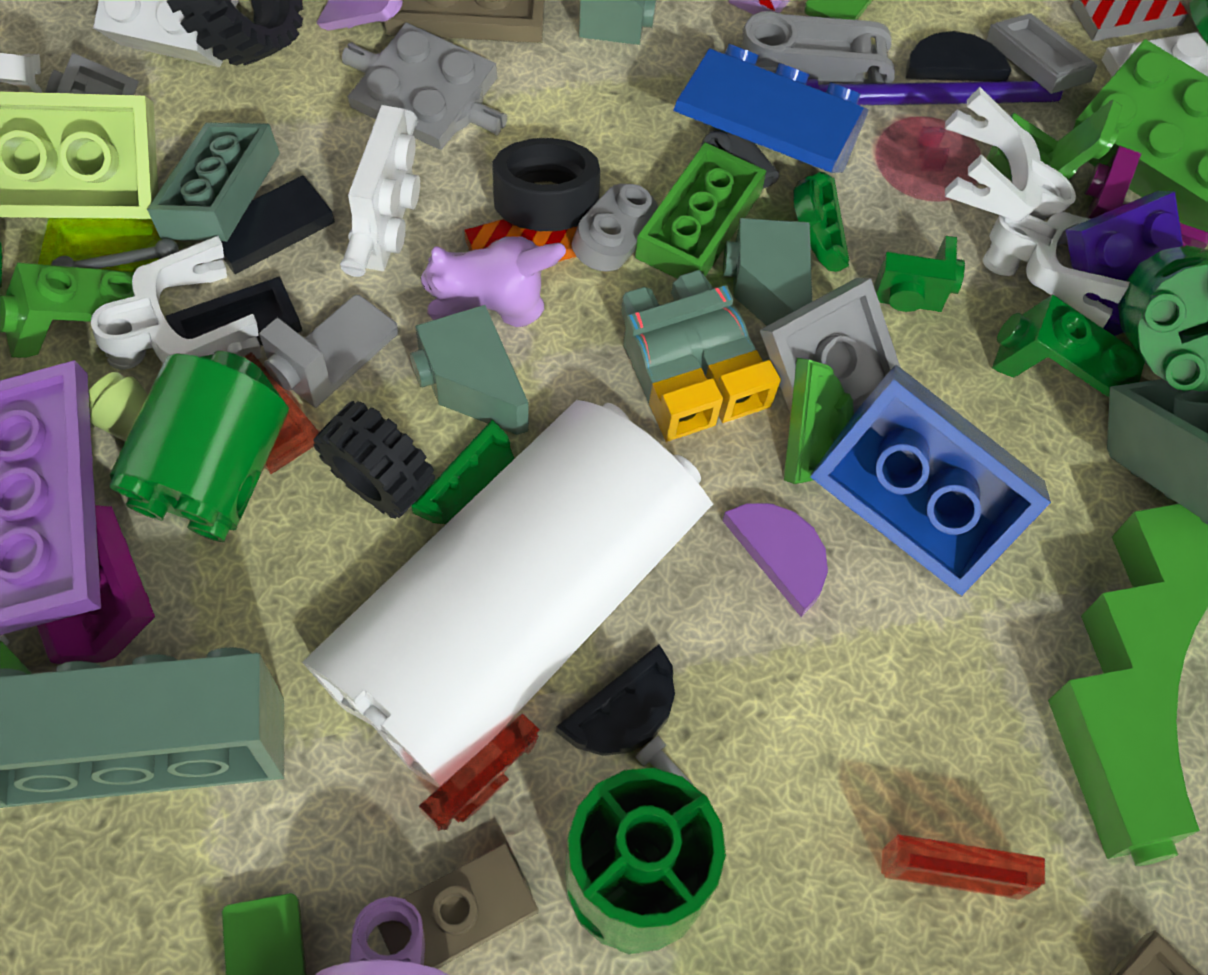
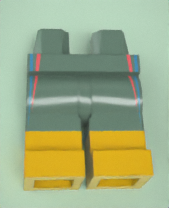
(695, 356)

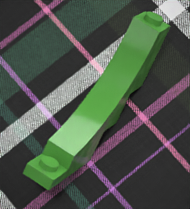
(1125, 721)

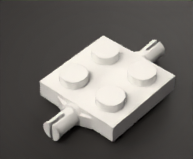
(382, 192)

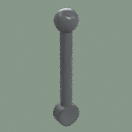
(162, 249)

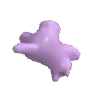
(501, 277)

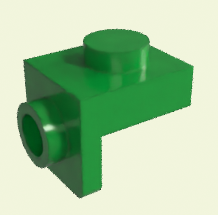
(920, 282)

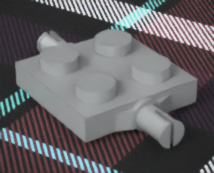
(429, 78)

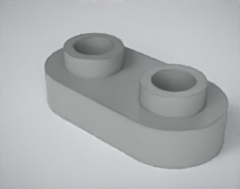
(611, 227)

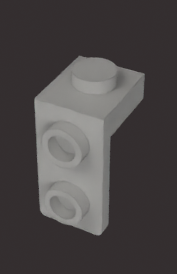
(330, 353)

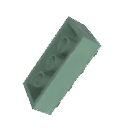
(214, 181)

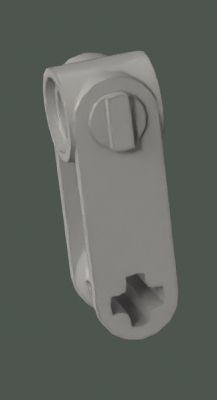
(821, 46)

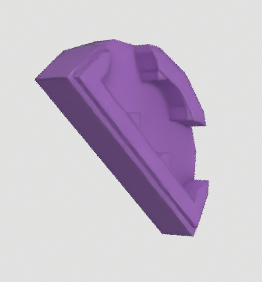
(783, 548)

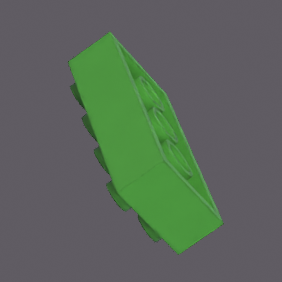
(700, 213)

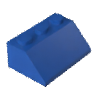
(774, 108)
(931, 481)

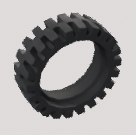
(233, 34)

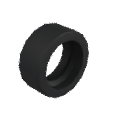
(547, 205)

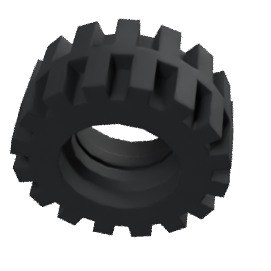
(374, 459)

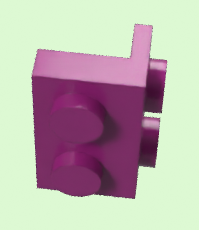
(124, 604)

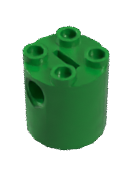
(1168, 315)
(200, 442)
(643, 859)

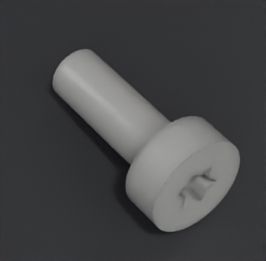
(654, 754)

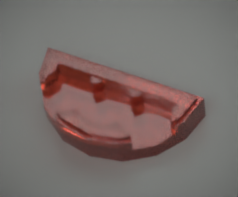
(480, 777)

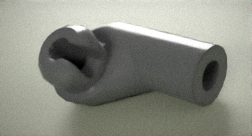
(745, 150)

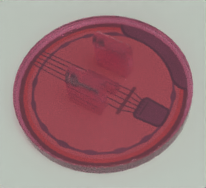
(924, 157)

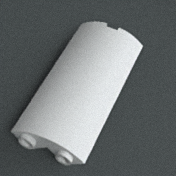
(510, 588)

